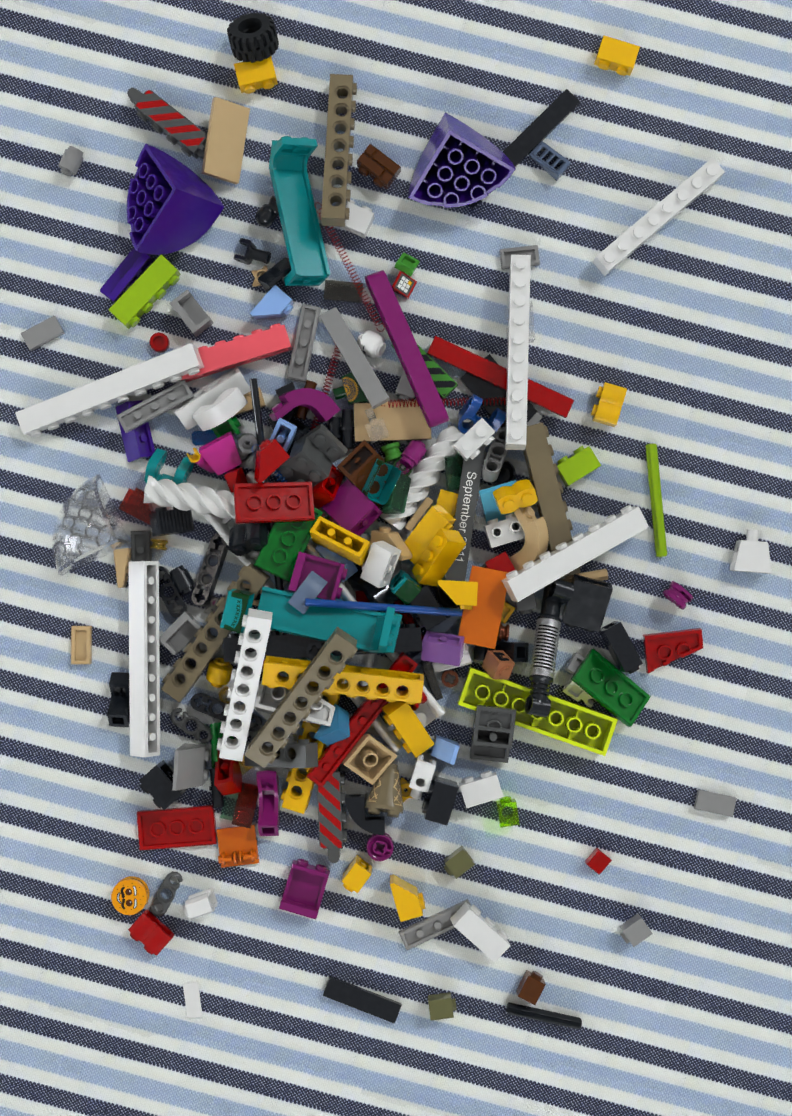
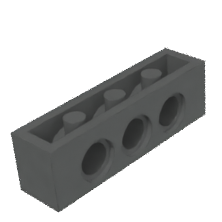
(294, 755)

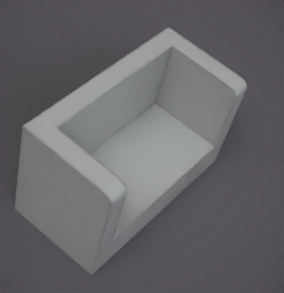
(191, 313)
(180, 633)

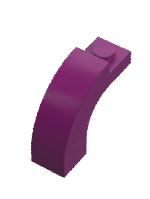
(318, 402)
(268, 803)

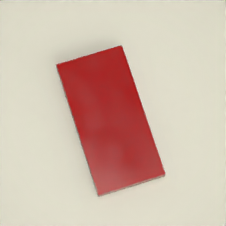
(273, 502)
(176, 827)

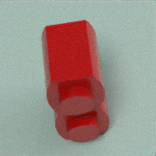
(151, 932)

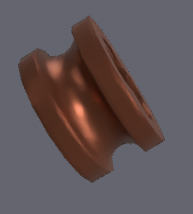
(503, 632)
(447, 684)

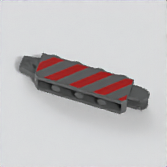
(169, 121)
(332, 816)

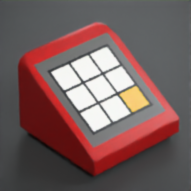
(404, 285)

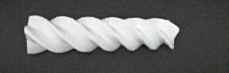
(426, 474)
(187, 497)

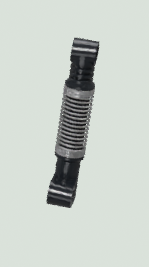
(545, 645)

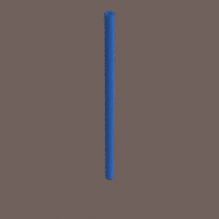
(383, 607)

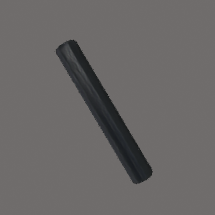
(544, 1015)

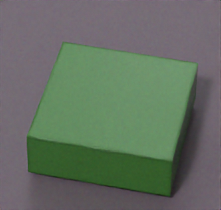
(407, 264)

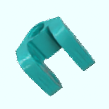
(158, 460)

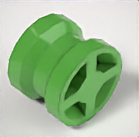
(391, 451)

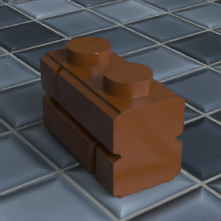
(378, 167)

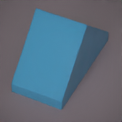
(339, 728)

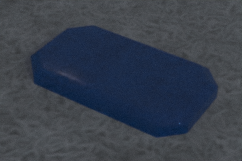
(203, 437)

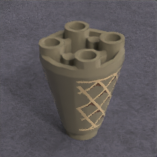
(386, 794)

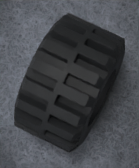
(253, 37)

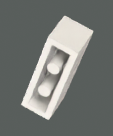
(480, 931)

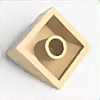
(369, 758)

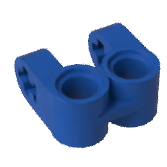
(469, 412)

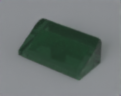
(398, 498)

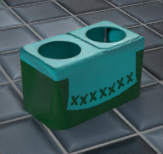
(385, 488)
(404, 587)
(236, 606)

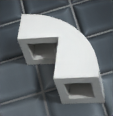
(224, 408)

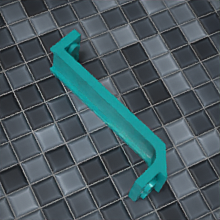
(297, 211)
(372, 630)

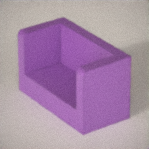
(442, 648)

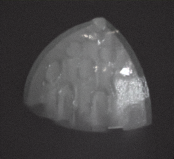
(86, 527)

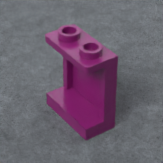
(352, 509)
(329, 570)
(304, 888)

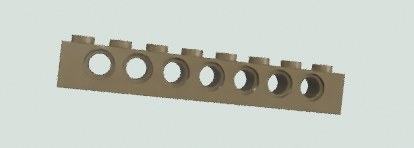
(339, 86)
(338, 641)
(178, 689)

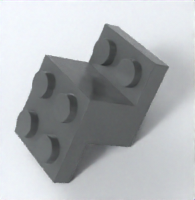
(312, 457)
(492, 733)

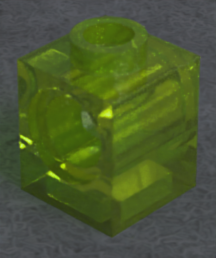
(507, 820)

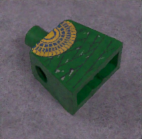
(350, 390)

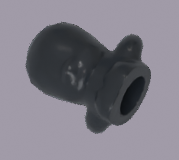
(267, 213)

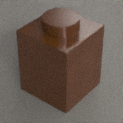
(531, 987)

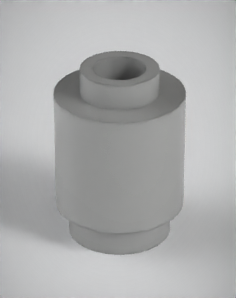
(71, 161)

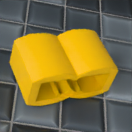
(609, 404)
(512, 497)

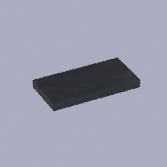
(484, 389)

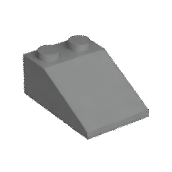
(190, 766)

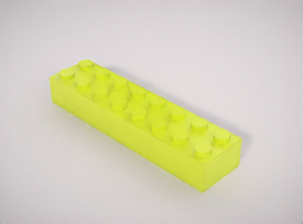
(565, 720)

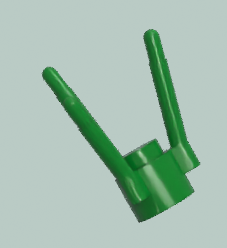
(215, 732)

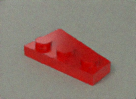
(668, 646)

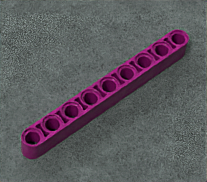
(406, 349)

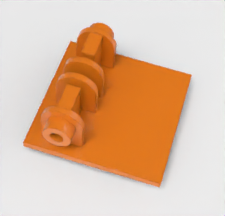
(237, 846)

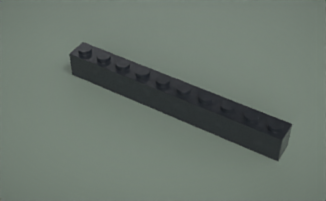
(295, 646)

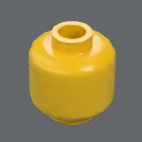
(219, 672)

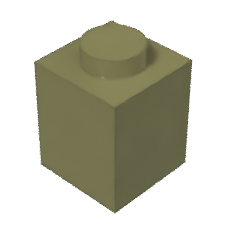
(458, 862)
(441, 1006)

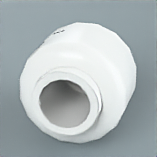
(371, 344)

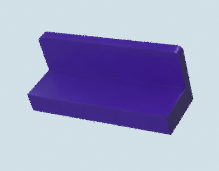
(126, 274)
(138, 442)

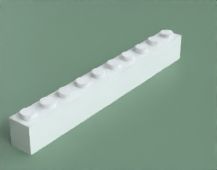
(517, 352)
(109, 390)
(144, 658)

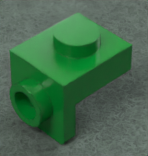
(230, 425)

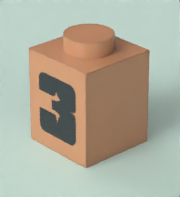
(498, 664)

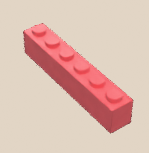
(242, 350)

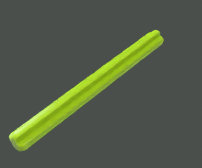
(656, 500)

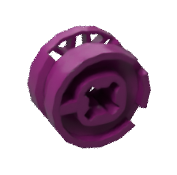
(678, 595)
(380, 847)

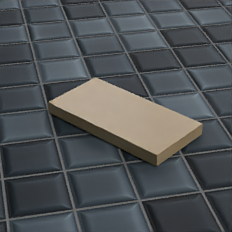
(225, 140)
(401, 423)

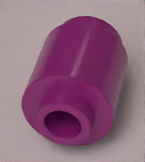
(413, 454)

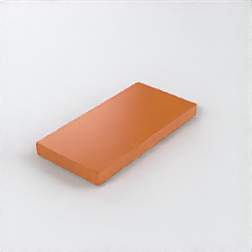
(482, 623)

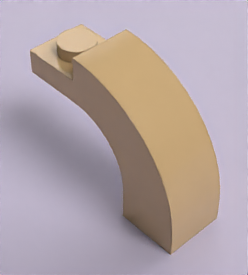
(535, 537)

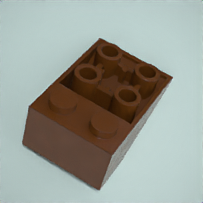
(358, 466)

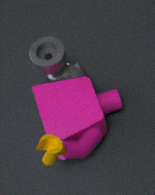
(222, 453)

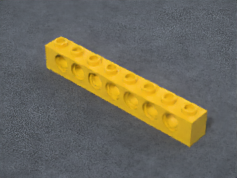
(353, 674)
(299, 801)

